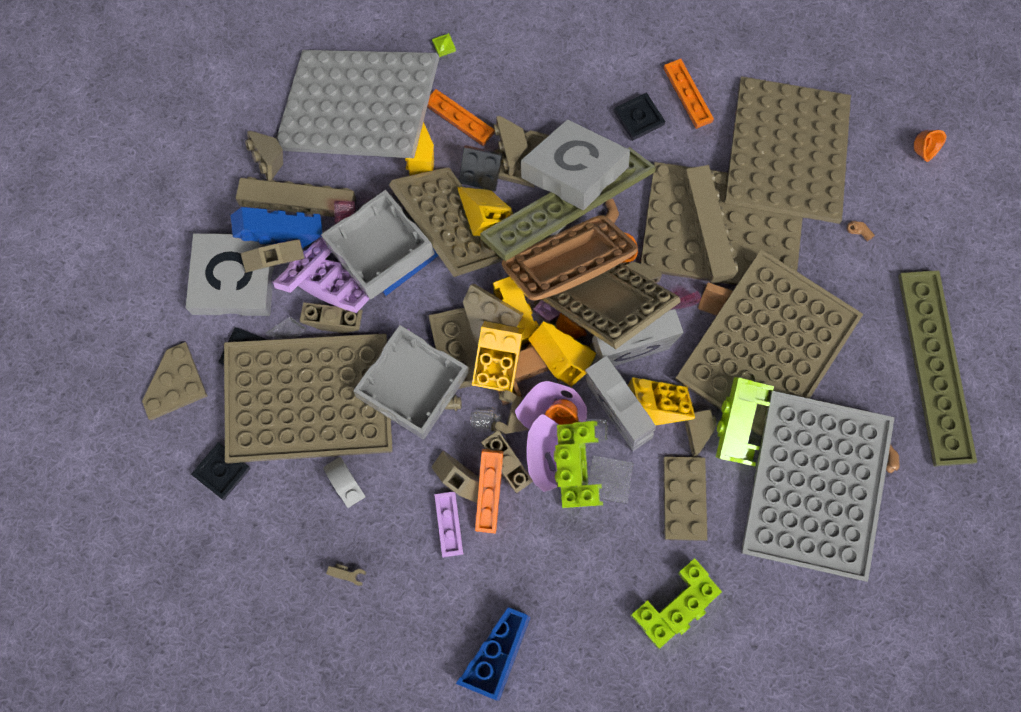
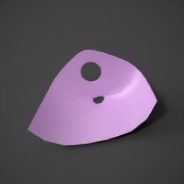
(542, 397)
(540, 440)

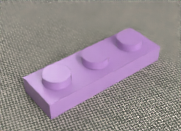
(448, 524)

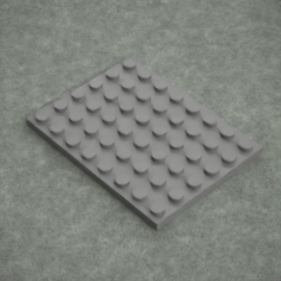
(358, 103)
(818, 486)

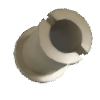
(455, 403)

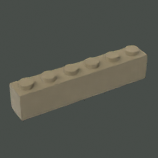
(290, 196)
(710, 224)

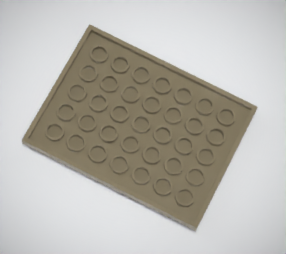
(789, 150)
(672, 237)
(770, 332)
(301, 399)

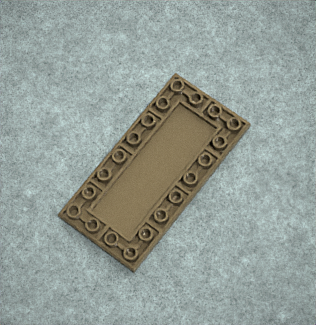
(615, 304)

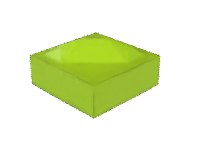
(444, 45)

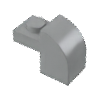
(343, 482)

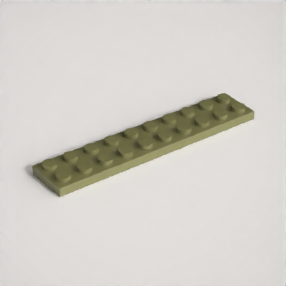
(553, 213)
(937, 369)

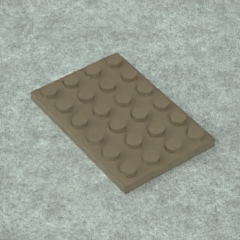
(440, 215)

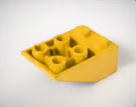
(424, 155)
(483, 208)
(562, 353)
(497, 356)
(663, 401)

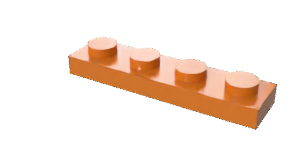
(688, 93)
(460, 117)
(489, 491)

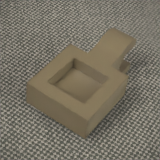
(341, 572)

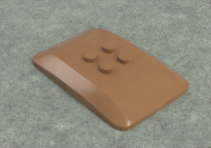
(569, 258)

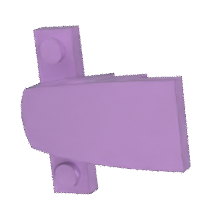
(322, 279)

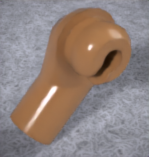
(612, 213)
(861, 229)
(893, 459)

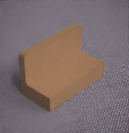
(714, 298)

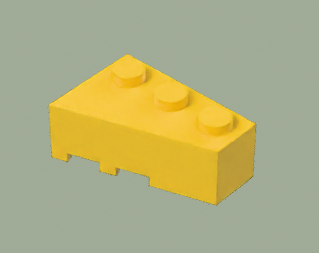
(511, 294)

